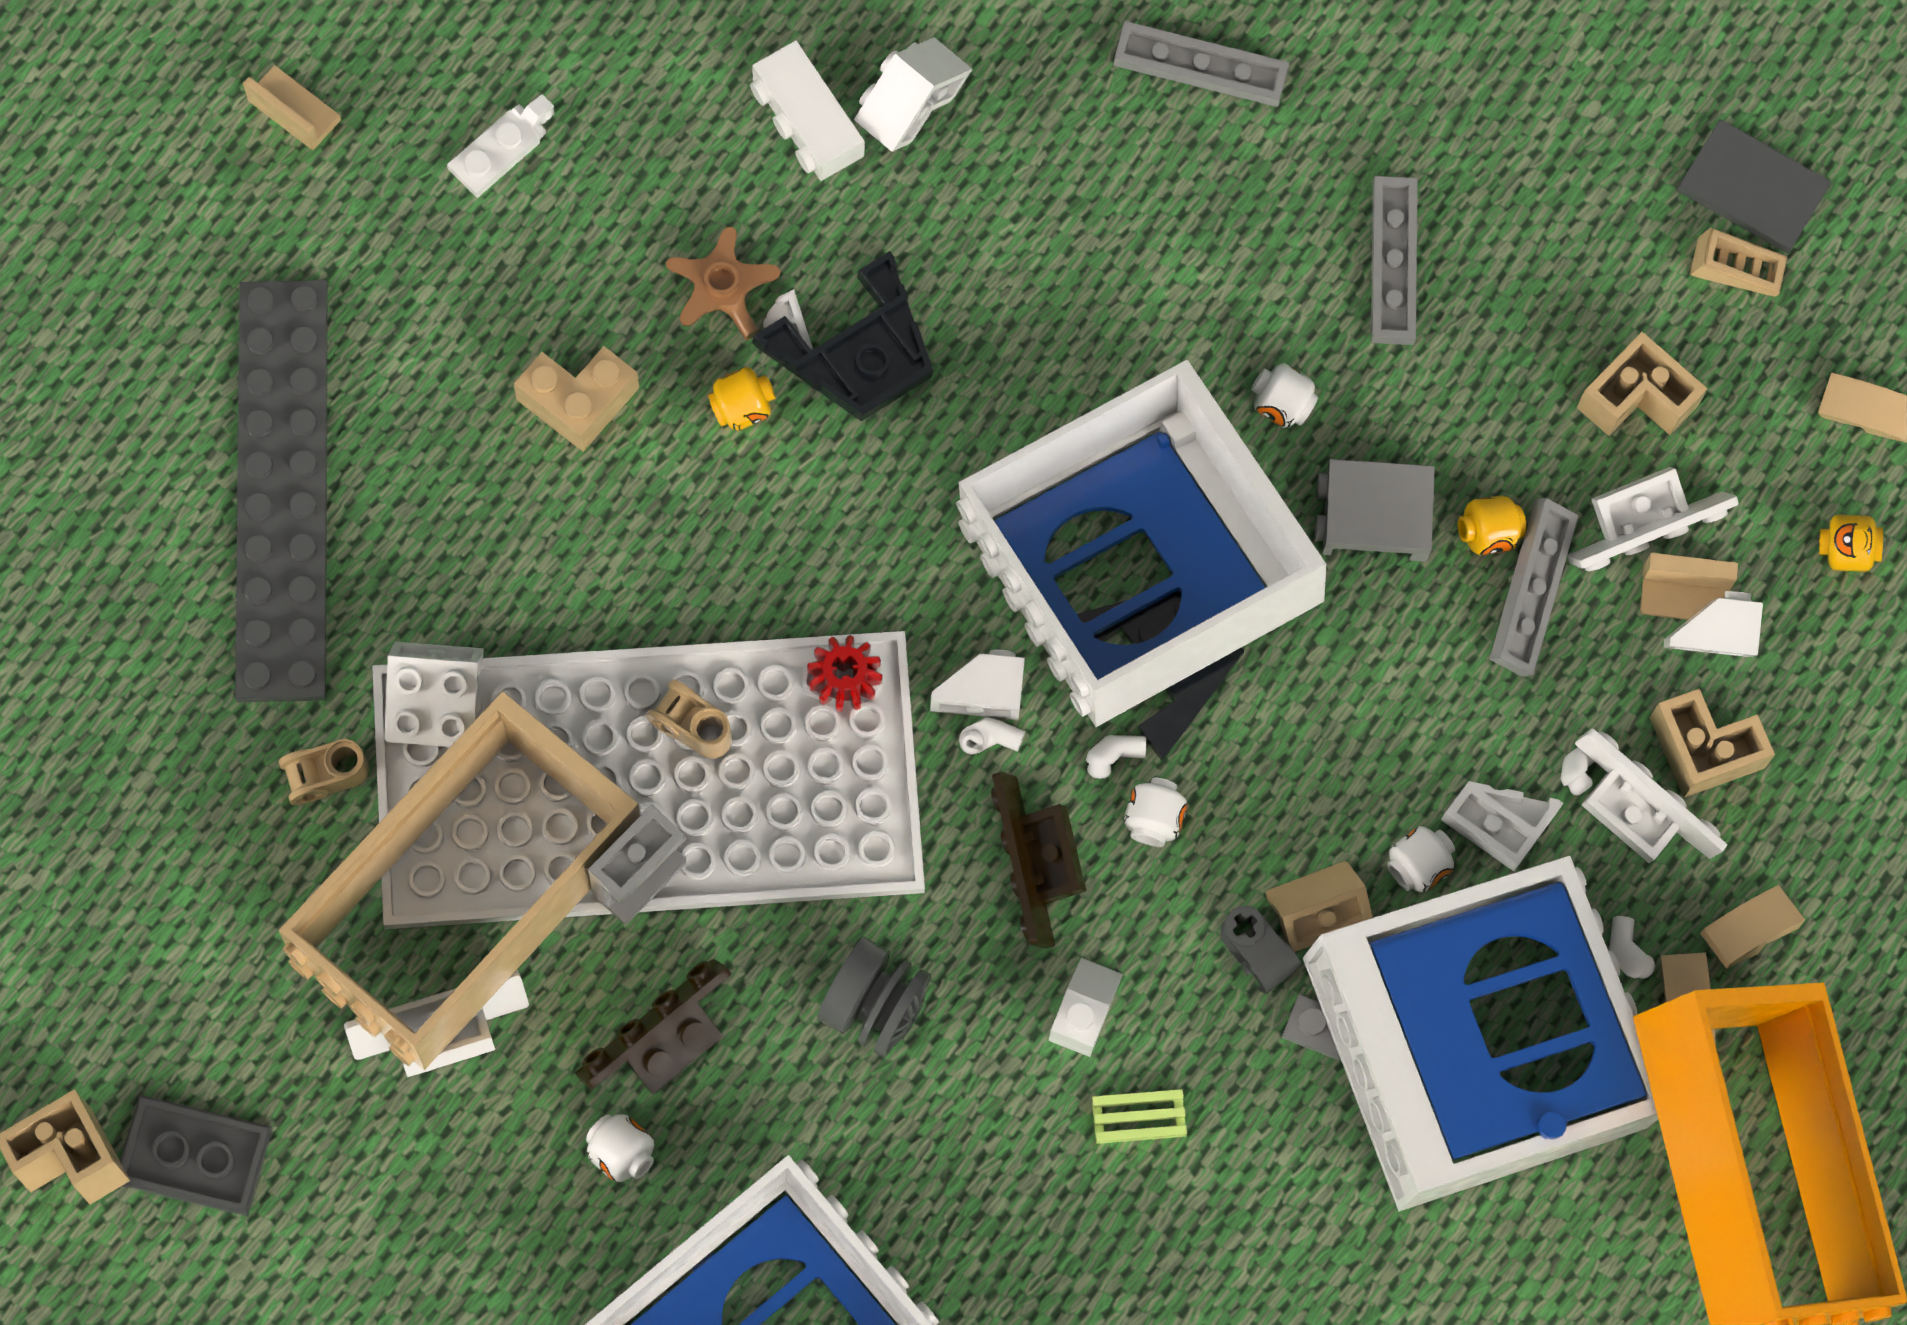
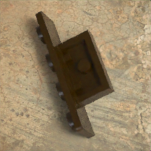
(1041, 857)
(665, 1037)

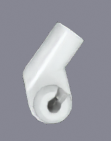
(988, 733)

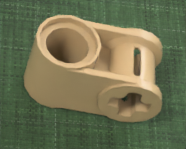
(685, 714)
(320, 771)

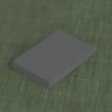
(1754, 186)
(194, 1155)

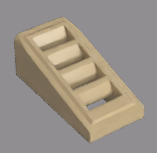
(1717, 271)

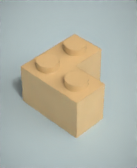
(1643, 379)
(578, 405)
(1701, 752)
(63, 1140)

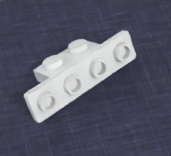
(1645, 512)
(1639, 807)
(470, 1041)

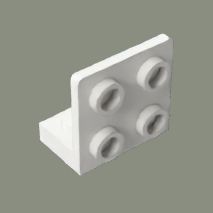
(430, 693)

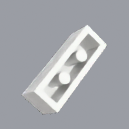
(806, 111)

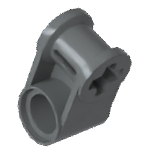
(1263, 953)

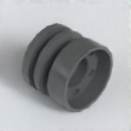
(874, 997)

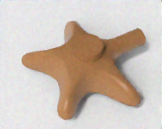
(722, 283)

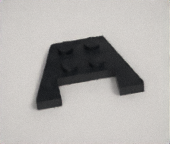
(866, 362)
(1189, 694)

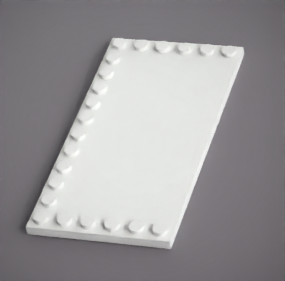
(789, 814)

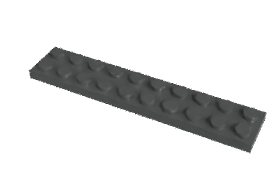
(282, 492)

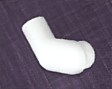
(1112, 748)
(1574, 771)
(1630, 957)

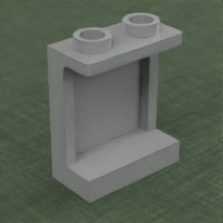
(1376, 508)
(637, 865)

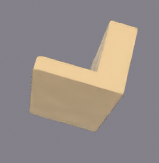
(292, 106)
(1683, 585)
(1319, 904)

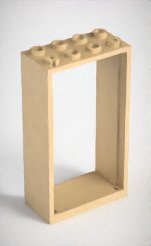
(499, 724)

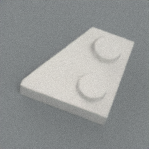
(1500, 820)

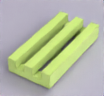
(1176, 1113)

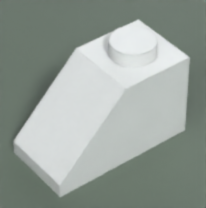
(1721, 627)
(983, 687)
(1085, 1007)

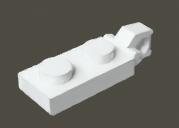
(501, 146)

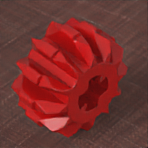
(846, 688)

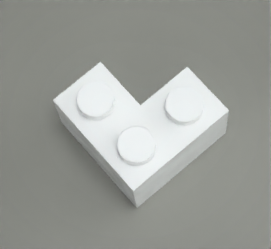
(909, 90)

